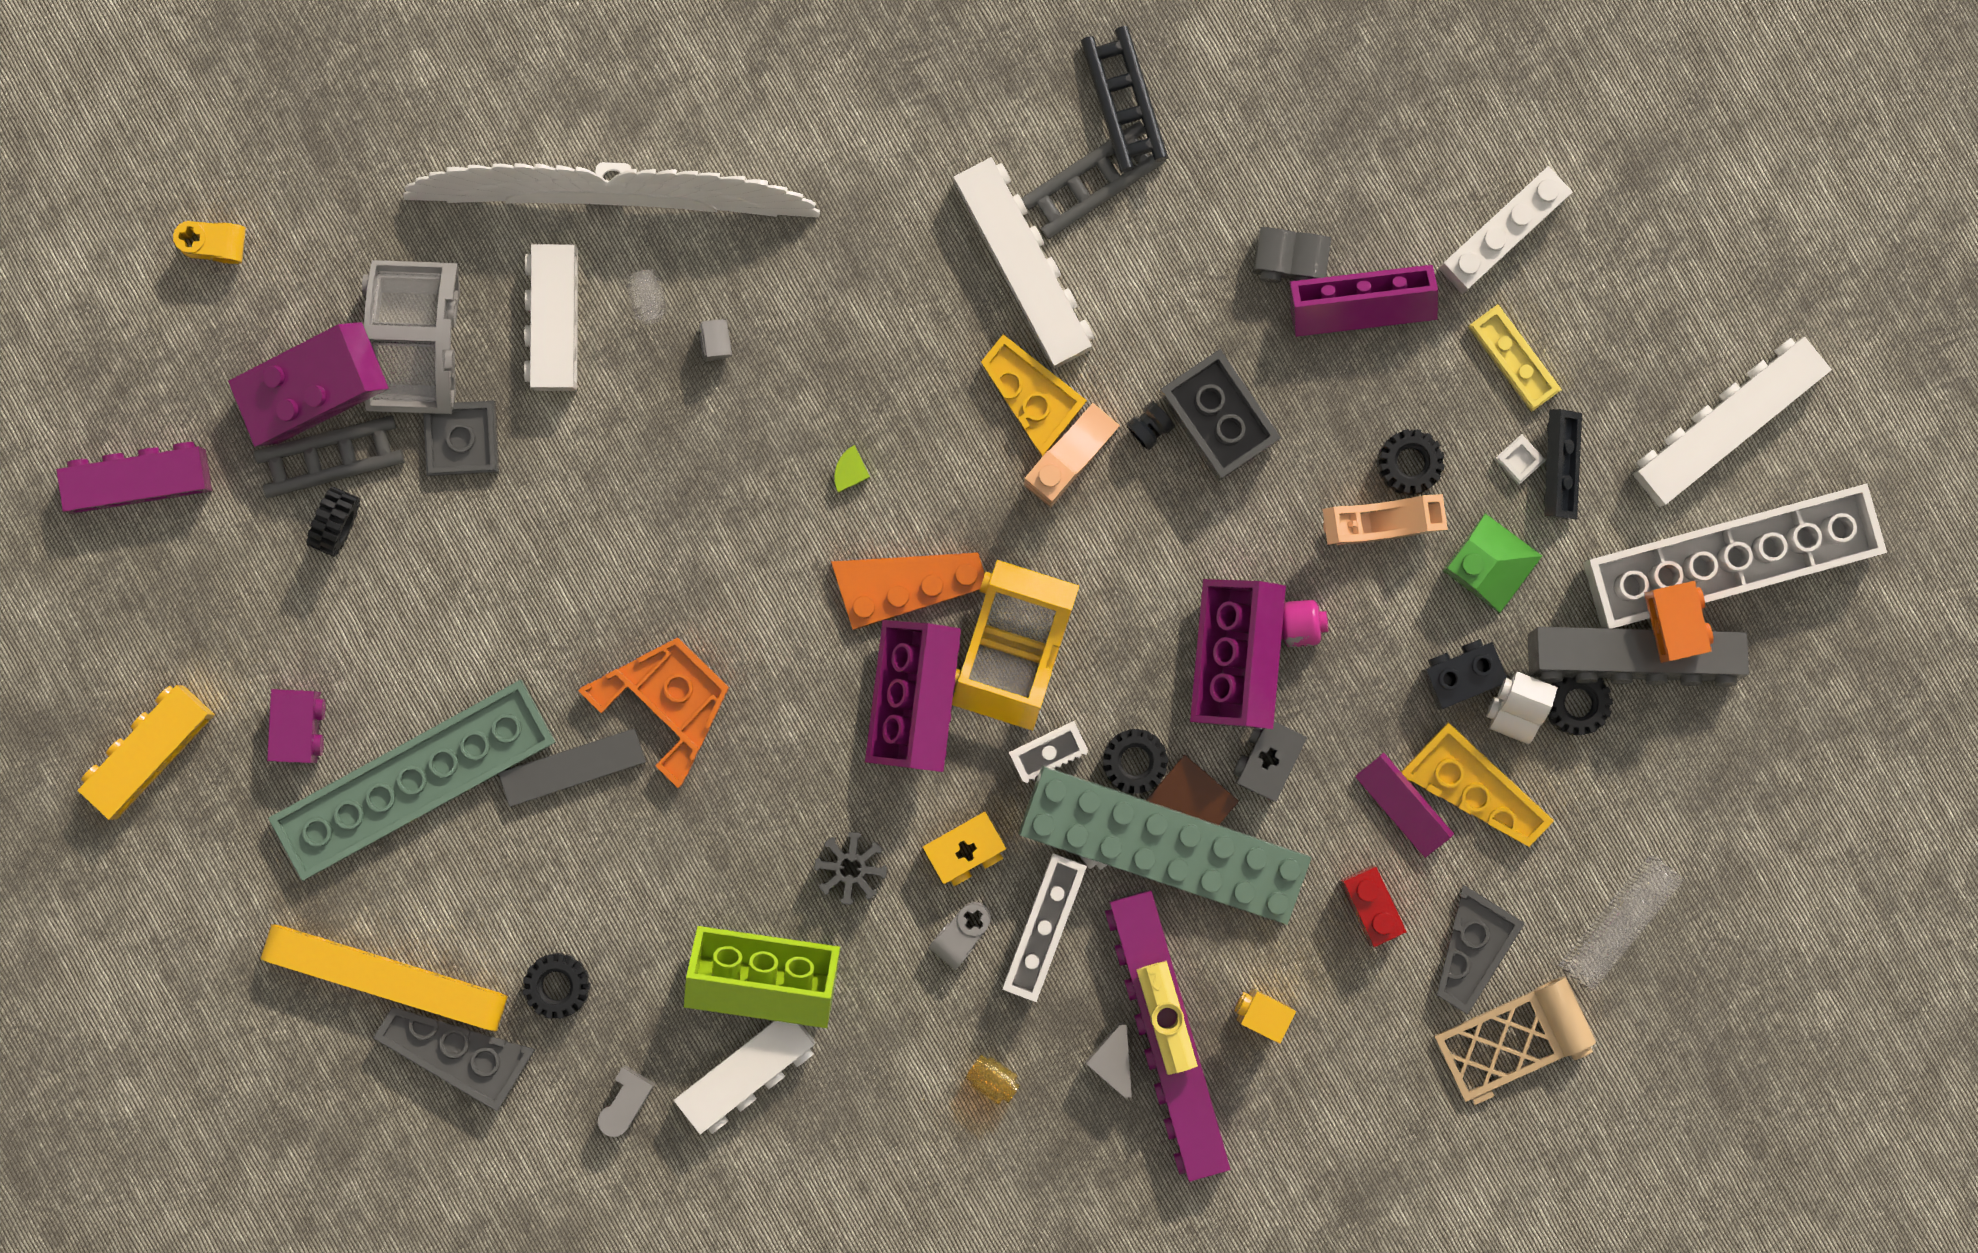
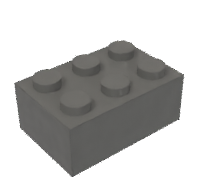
(1219, 415)

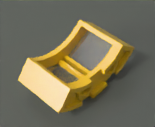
(1011, 644)

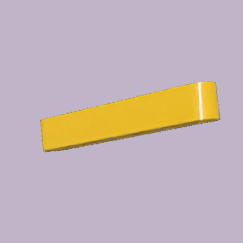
(384, 977)

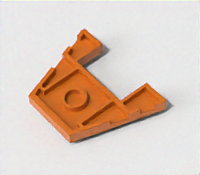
(676, 690)

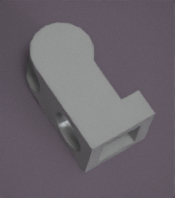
(621, 1113)

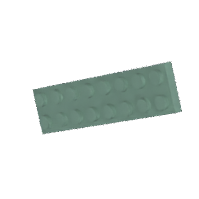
(412, 780)
(1164, 845)

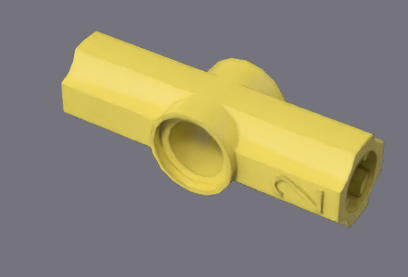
(1173, 1040)

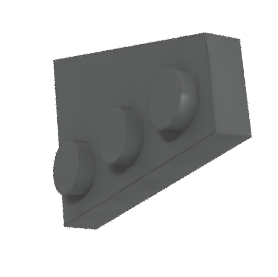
(1476, 948)

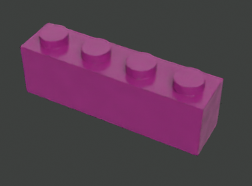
(1364, 300)
(134, 479)

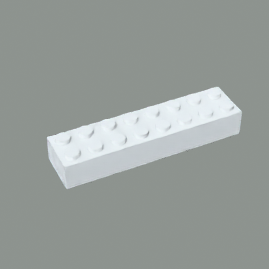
(1739, 554)

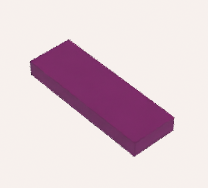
(1404, 805)

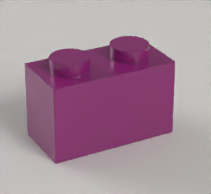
(295, 726)

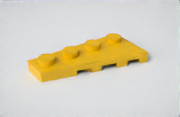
(1467, 778)

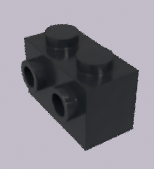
(1464, 674)

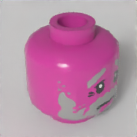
(1303, 623)

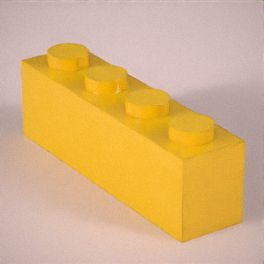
(145, 752)

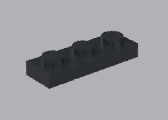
(1563, 464)

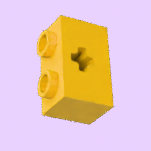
(944, 848)
(1264, 1014)

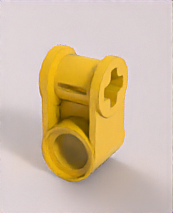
(216, 241)

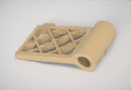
(1559, 1018)

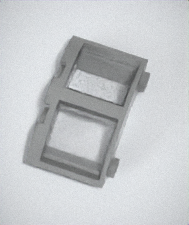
(410, 331)

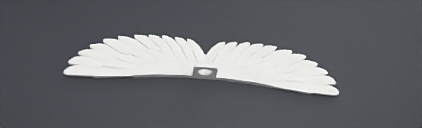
(629, 188)

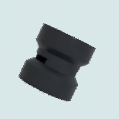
(1155, 419)

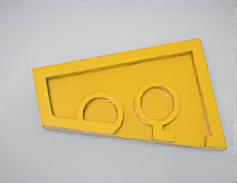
(1032, 392)

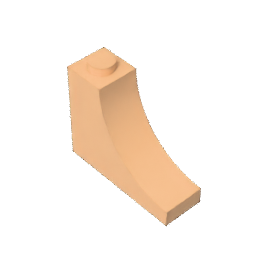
(1070, 455)

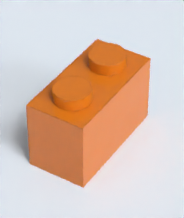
(1679, 621)

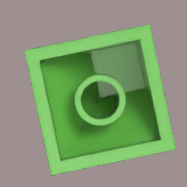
(1492, 563)

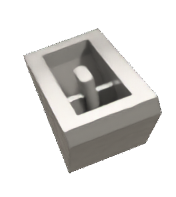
(1111, 1060)

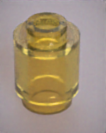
(993, 1079)

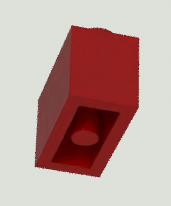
(1373, 906)

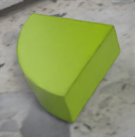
(850, 470)

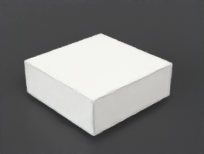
(1520, 459)

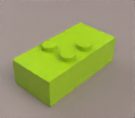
(761, 977)

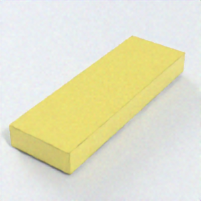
(1514, 358)

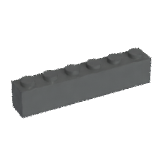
(1630, 656)

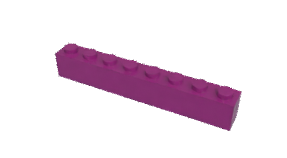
(1184, 1093)

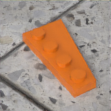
(895, 586)

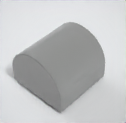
(714, 340)

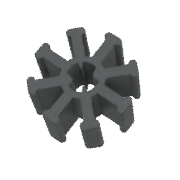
(851, 856)

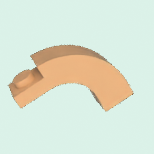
(1384, 520)

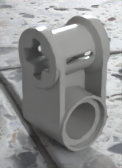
(959, 939)

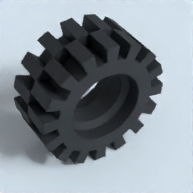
(1410, 440)
(333, 521)
(1593, 719)
(1157, 761)
(578, 985)

